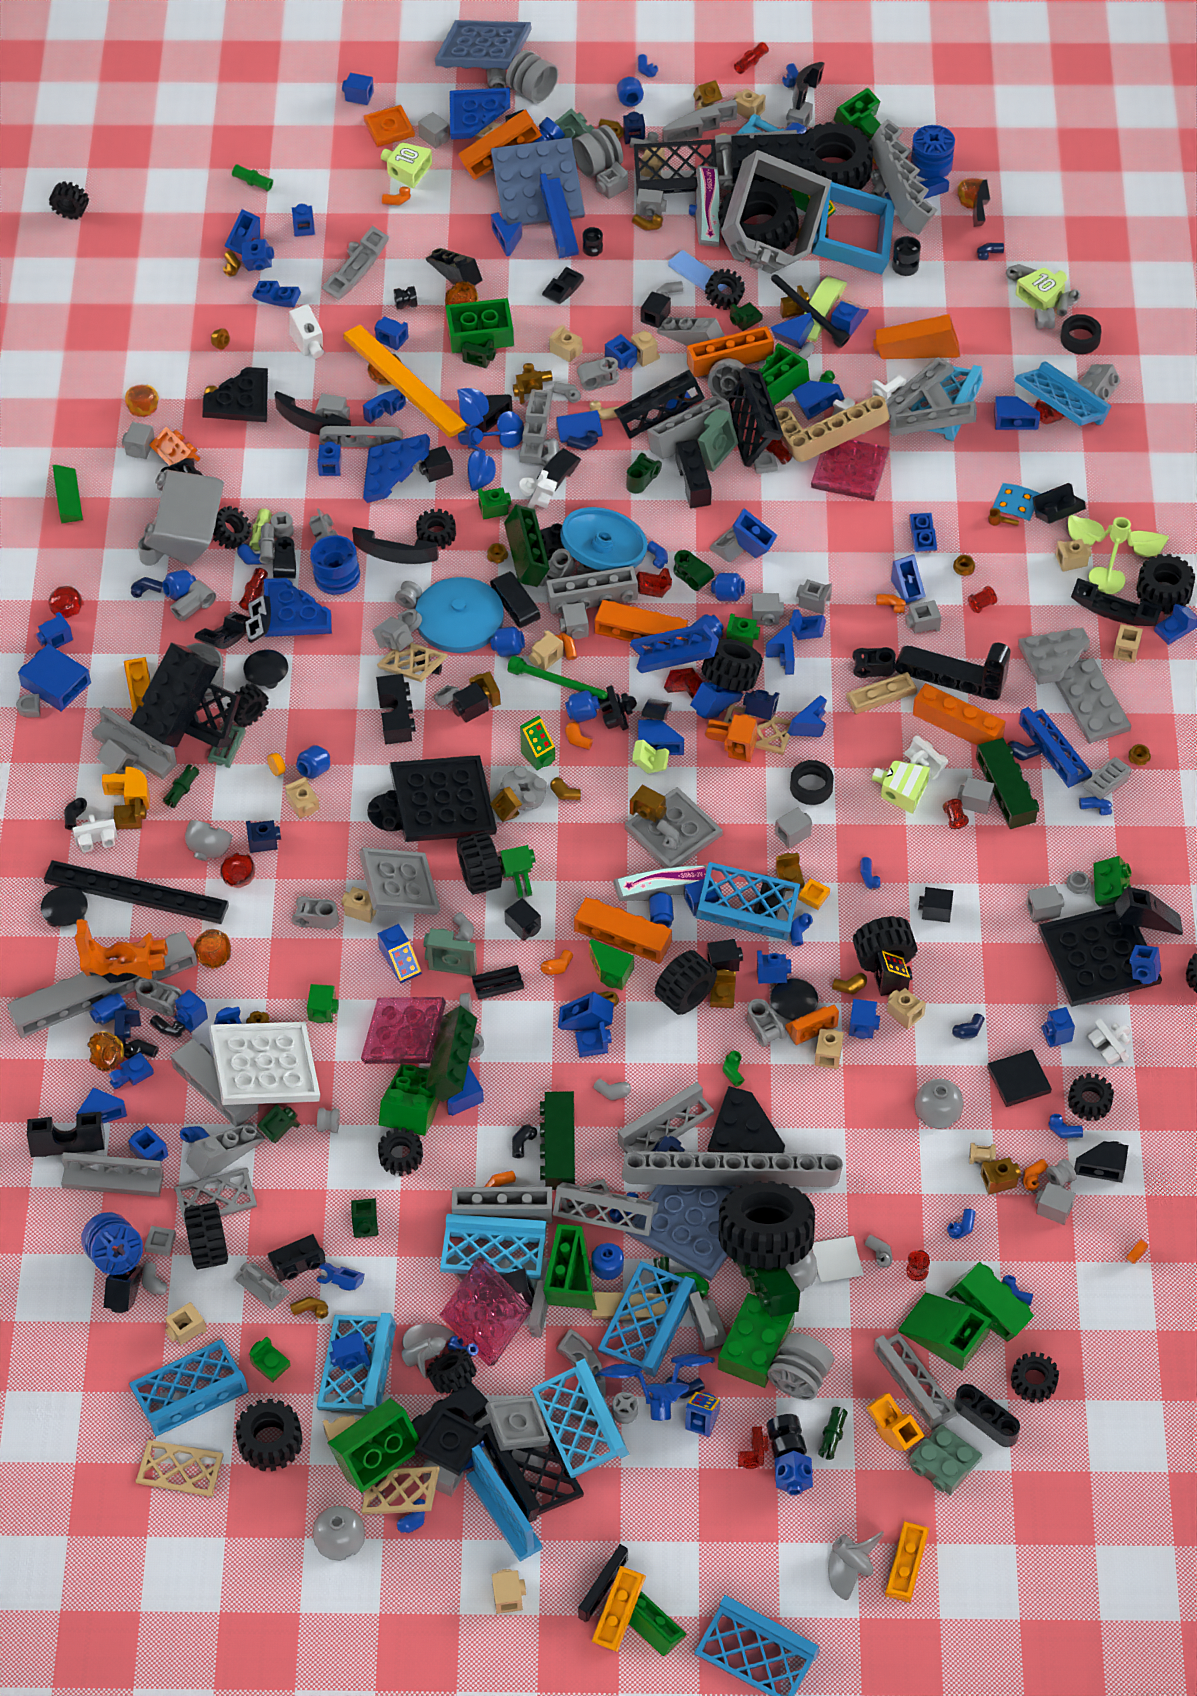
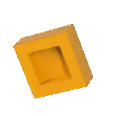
(814, 894)

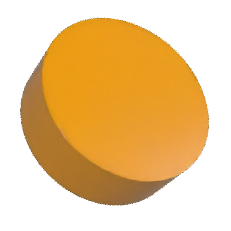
(276, 764)

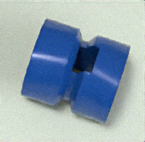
(549, 131)

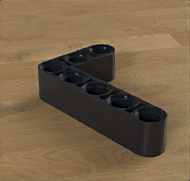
(957, 674)

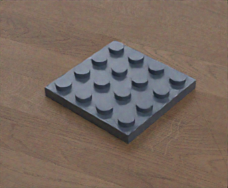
(483, 44)
(518, 179)
(687, 1226)

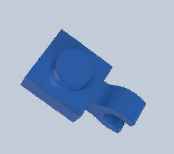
(133, 1070)
(344, 1277)

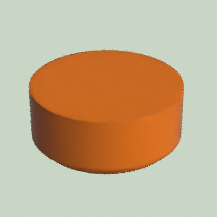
(1137, 1252)

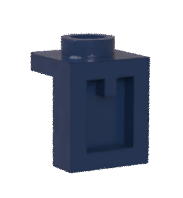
(124, 1021)
(668, 1143)

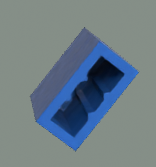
(54, 677)

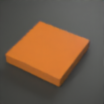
(389, 125)

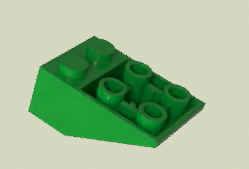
(407, 1102)
(946, 1329)

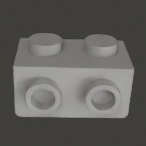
(1101, 380)

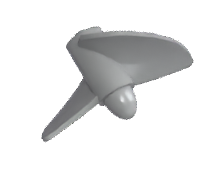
(423, 1343)
(847, 1561)

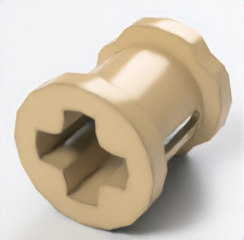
(982, 1153)

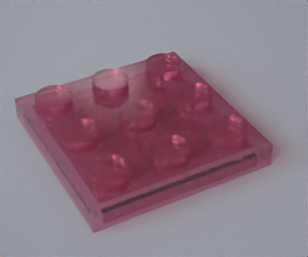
(851, 469)
(403, 1030)
(486, 1311)

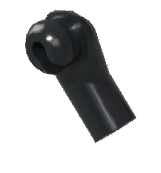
(72, 811)

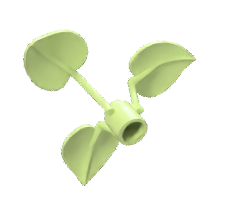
(1143, 542)

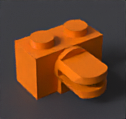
(739, 736)

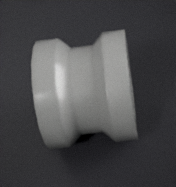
(1044, 318)
(282, 524)
(408, 594)
(328, 1120)
(1061, 1173)
(628, 1402)

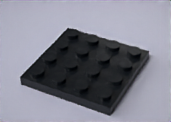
(442, 798)
(1093, 955)

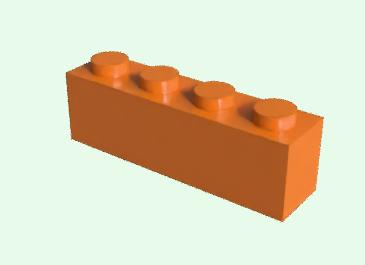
(516, 131)
(745, 347)
(632, 622)
(957, 716)
(623, 930)

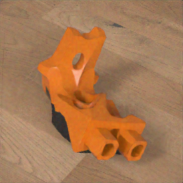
(133, 958)

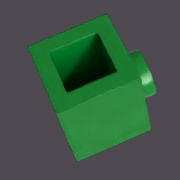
(322, 1003)

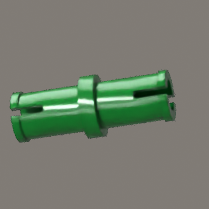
(252, 177)

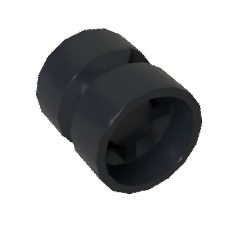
(906, 256)
(785, 1434)

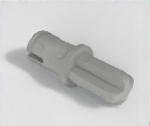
(266, 543)

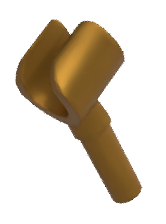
(995, 518)

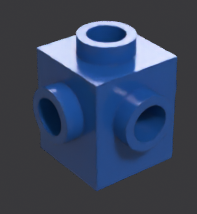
(257, 254)
(793, 1473)

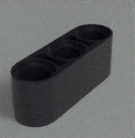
(515, 599)
(990, 1426)

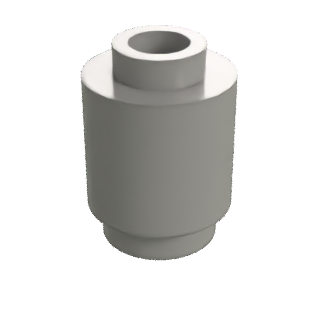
(496, 78)

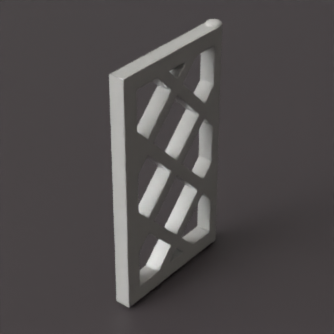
(225, 1180)

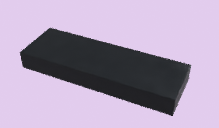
(602, 1583)

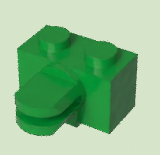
(860, 112)
(517, 862)

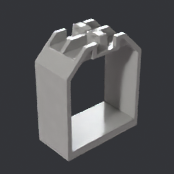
(787, 175)

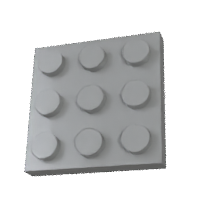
(694, 829)
(399, 881)

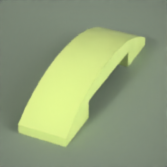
(823, 301)

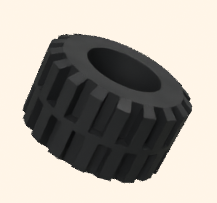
(1167, 570)
(733, 665)
(479, 862)
(887, 935)
(685, 982)
(206, 1235)
(264, 1416)

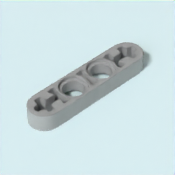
(331, 434)

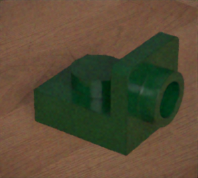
(745, 316)
(479, 355)
(278, 1122)
(364, 1217)

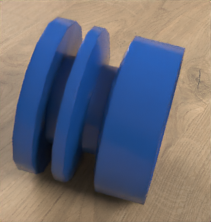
(933, 151)
(335, 564)
(107, 1231)

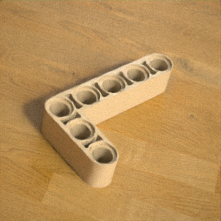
(831, 431)

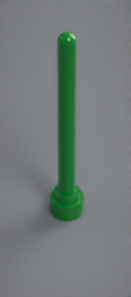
(519, 666)

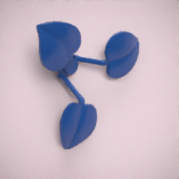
(472, 407)
(662, 1393)

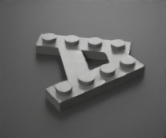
(942, 411)

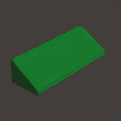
(67, 494)
(655, 1625)

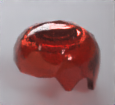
(66, 601)
(238, 870)

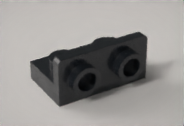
(1057, 504)
(296, 1258)

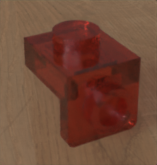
(654, 584)
(683, 680)
(754, 1458)

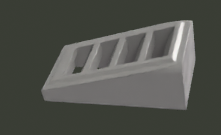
(1109, 777)

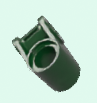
(642, 473)
(692, 570)

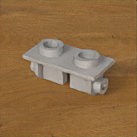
(322, 525)
(261, 1285)

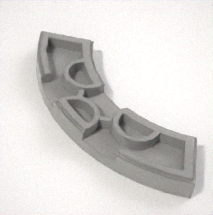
(574, 1349)

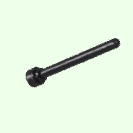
(840, 337)

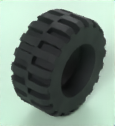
(843, 143)
(767, 200)
(766, 1225)

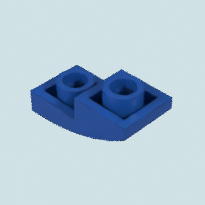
(272, 293)
(387, 402)
(923, 532)

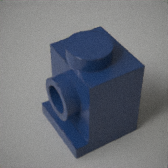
(633, 123)
(761, 704)
(262, 836)

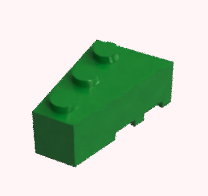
(784, 373)
(569, 1270)
(993, 1299)

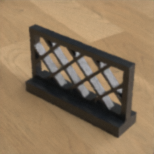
(672, 184)
(761, 410)
(211, 734)
(520, 1488)

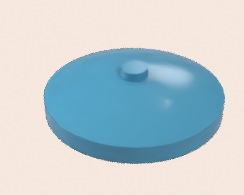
(603, 539)
(459, 614)

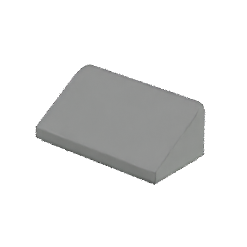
(727, 546)

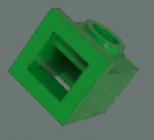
(493, 502)
(742, 630)

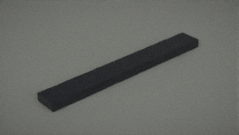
(137, 892)

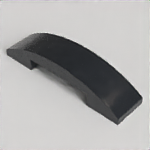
(809, 76)
(304, 419)
(395, 552)
(1113, 607)
(226, 635)

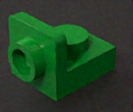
(268, 1359)

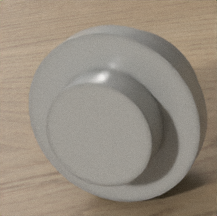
(1078, 882)

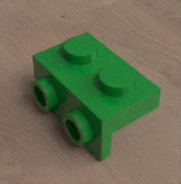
(1110, 879)

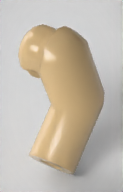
(604, 414)

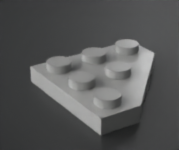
(1053, 653)

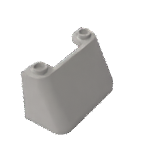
(184, 515)

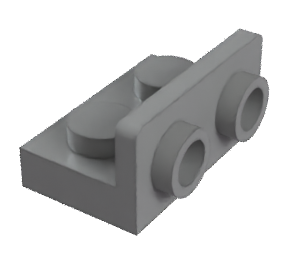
(707, 1322)

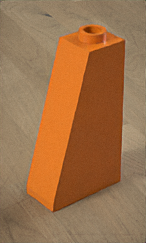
(918, 339)

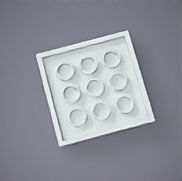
(264, 1063)

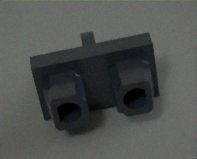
(619, 707)

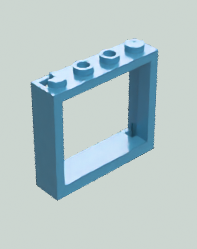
(850, 254)

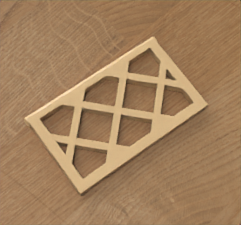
(410, 673)
(764, 742)
(171, 1450)
(408, 1506)

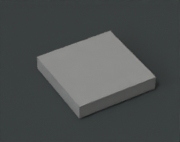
(517, 1423)

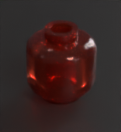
(1047, 413)

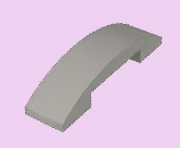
(357, 265)

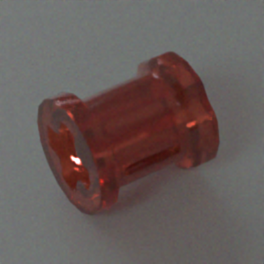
(982, 599)
(955, 813)
(918, 1265)

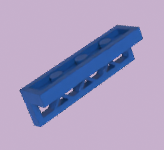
(558, 217)
(678, 651)
(1051, 750)

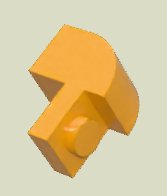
(130, 784)
(895, 1428)

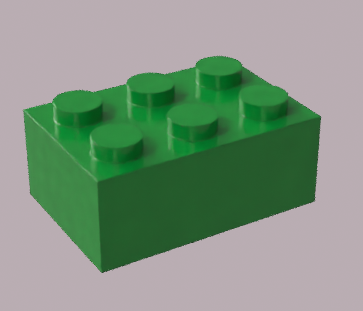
(480, 322)
(754, 1342)
(375, 1445)

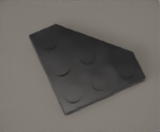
(239, 397)
(744, 1126)

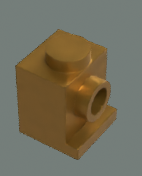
(648, 804)
(995, 1179)

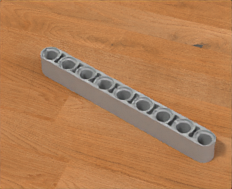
(731, 1168)

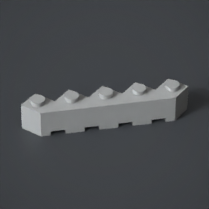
(900, 177)

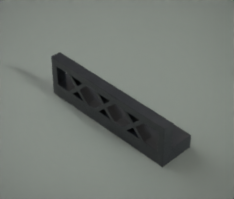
(654, 398)

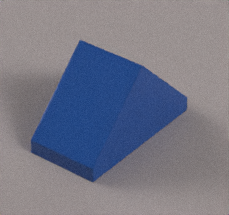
(794, 331)
(907, 579)
(469, 1097)
(109, 1105)

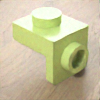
(649, 758)

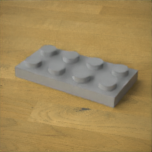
(1092, 702)

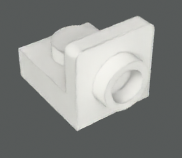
(889, 389)

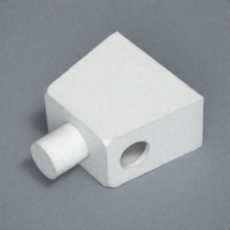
(306, 331)

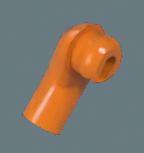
(398, 199)
(891, 600)
(568, 645)
(575, 738)
(557, 966)
(1031, 1173)
(501, 1179)

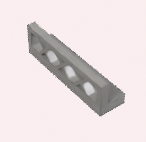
(152, 754)
(664, 1114)
(112, 1174)
(606, 1199)
(910, 1384)

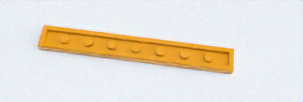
(405, 381)

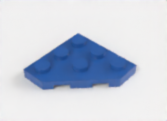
(475, 110)
(392, 464)
(294, 611)

